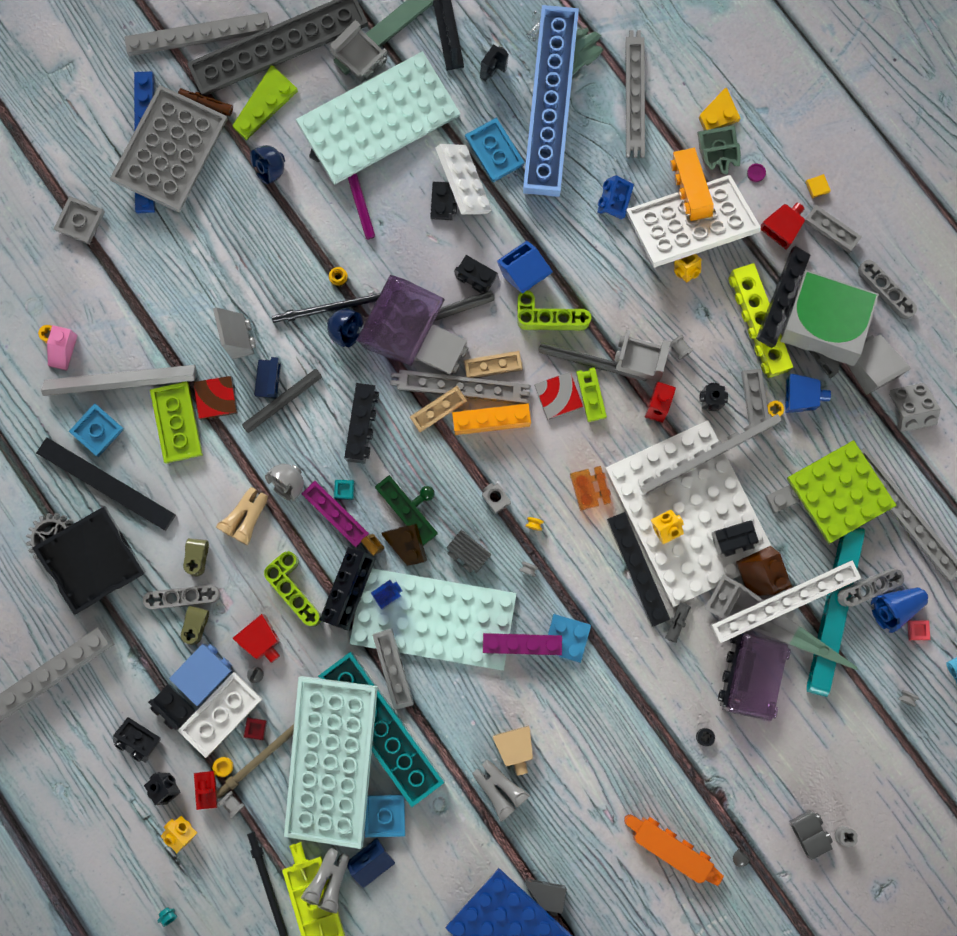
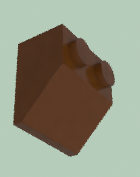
(764, 572)

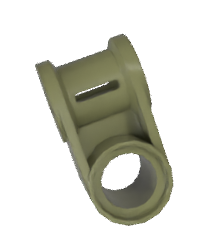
(195, 553)
(194, 623)

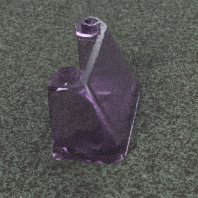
(757, 677)

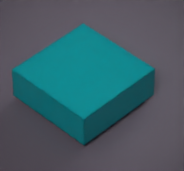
(344, 490)

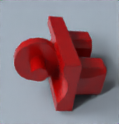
(205, 790)

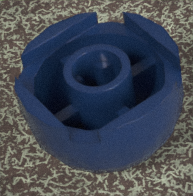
(268, 162)
(343, 327)

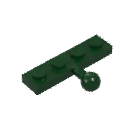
(406, 508)

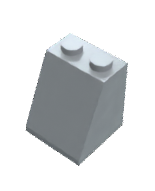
(878, 364)

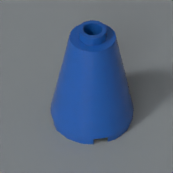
(898, 607)

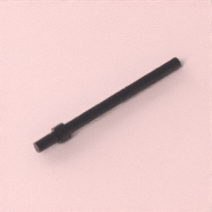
(291, 315)
(257, 853)

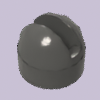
(258, 677)
(740, 858)

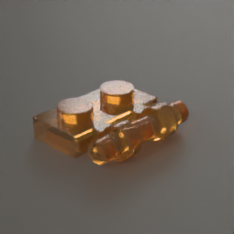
(585, 491)

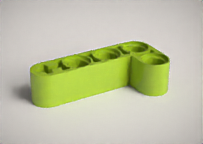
(553, 315)
(295, 592)

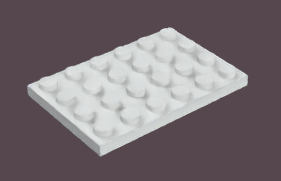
(670, 234)

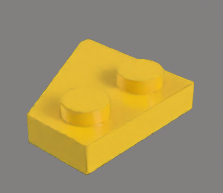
(719, 112)

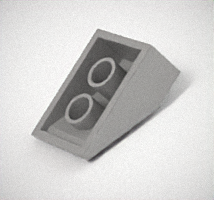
(234, 333)

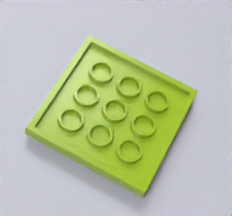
(841, 492)

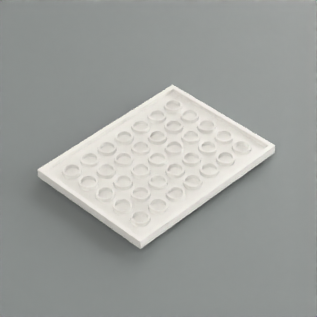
(705, 500)

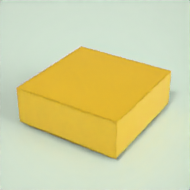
(818, 186)

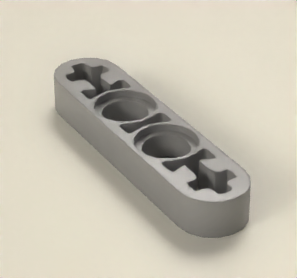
(884, 292)
(871, 589)
(181, 597)

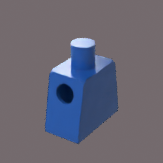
(804, 394)

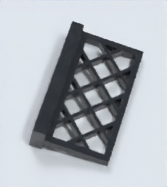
(448, 34)

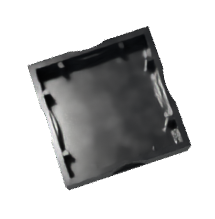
(89, 560)

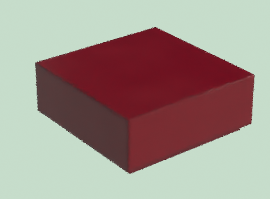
(255, 728)

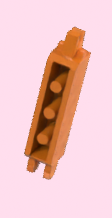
(676, 853)

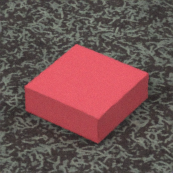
(918, 630)

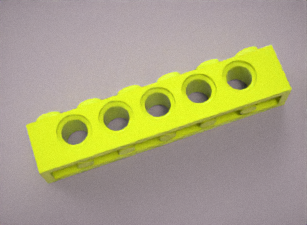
(749, 275)

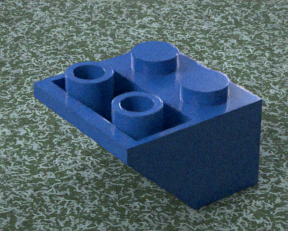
(524, 267)

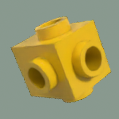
(688, 267)
(667, 526)
(178, 833)

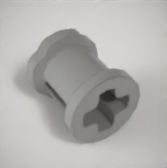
(680, 347)
(231, 804)
(840, 838)

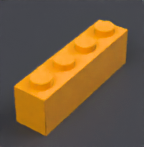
(692, 184)
(491, 419)

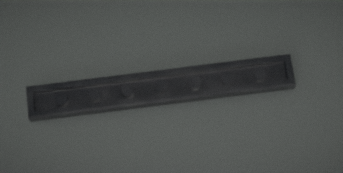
(106, 483)

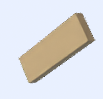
(493, 365)
(438, 408)

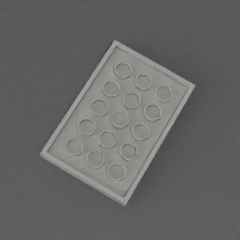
(168, 148)

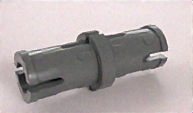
(678, 622)

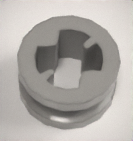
(528, 569)
(908, 698)

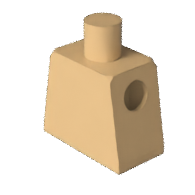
(515, 748)

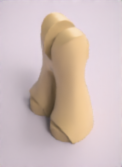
(232, 521)

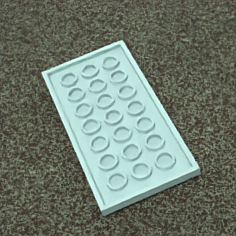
(378, 117)
(436, 618)
(330, 761)

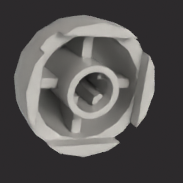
(287, 480)

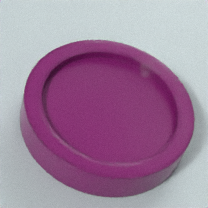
(756, 172)

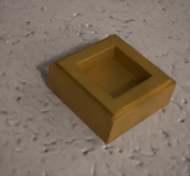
(372, 544)

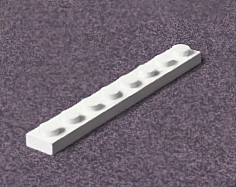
(785, 602)

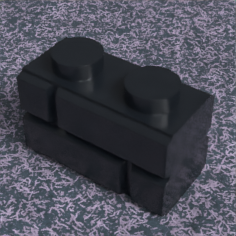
(735, 538)

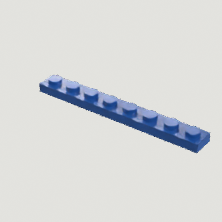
(142, 96)

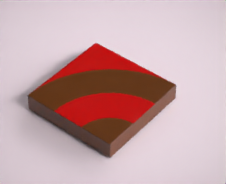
(215, 397)

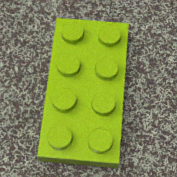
(176, 422)

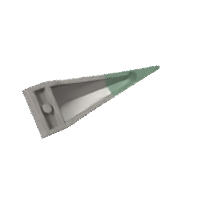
(733, 597)

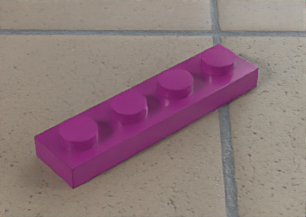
(335, 514)
(522, 644)

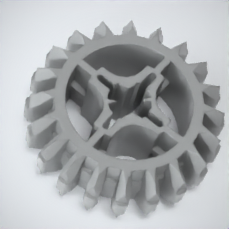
(38, 531)

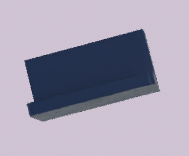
(268, 378)
(370, 863)

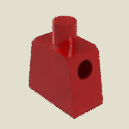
(784, 224)
(660, 401)
(259, 639)

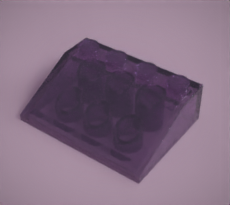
(400, 320)

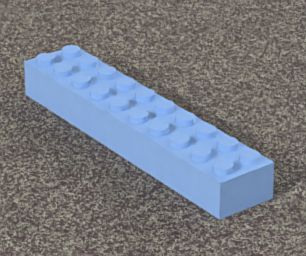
(550, 101)

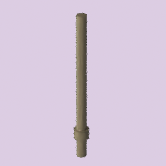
(233, 781)

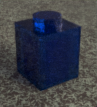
(387, 594)

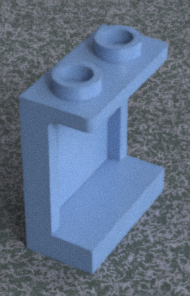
(201, 673)

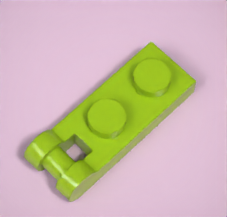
(591, 395)

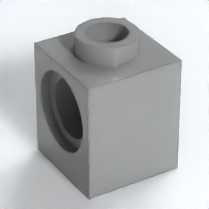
(498, 506)

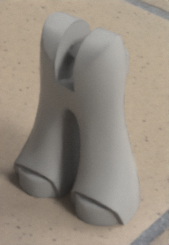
(500, 803)
(330, 897)

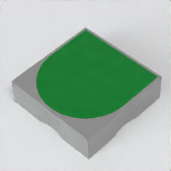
(830, 317)

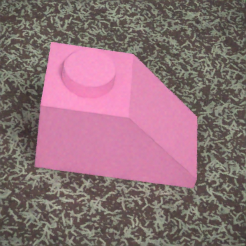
(60, 347)

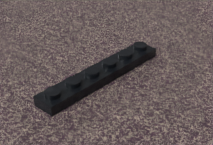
(783, 297)
(638, 569)

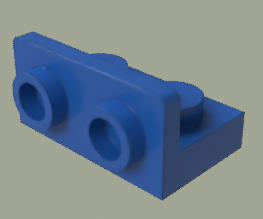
(615, 197)

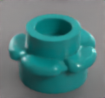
(167, 916)

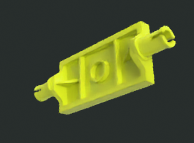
(310, 918)

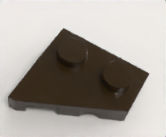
(406, 543)

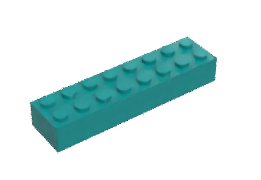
(392, 740)

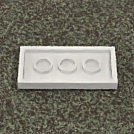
(463, 179)
(220, 714)

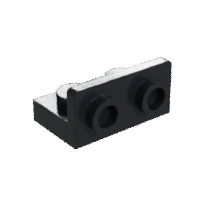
(494, 59)
(442, 202)
(475, 273)
(171, 707)
(135, 740)

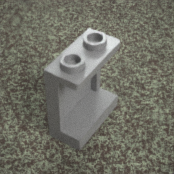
(358, 52)
(442, 350)
(641, 357)

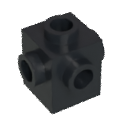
(710, 402)
(162, 788)

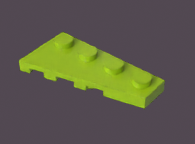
(265, 101)

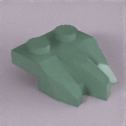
(585, 48)
(719, 148)

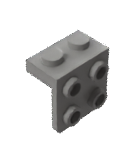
(915, 406)

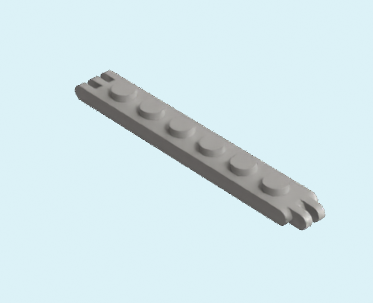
(635, 94)
(470, 387)

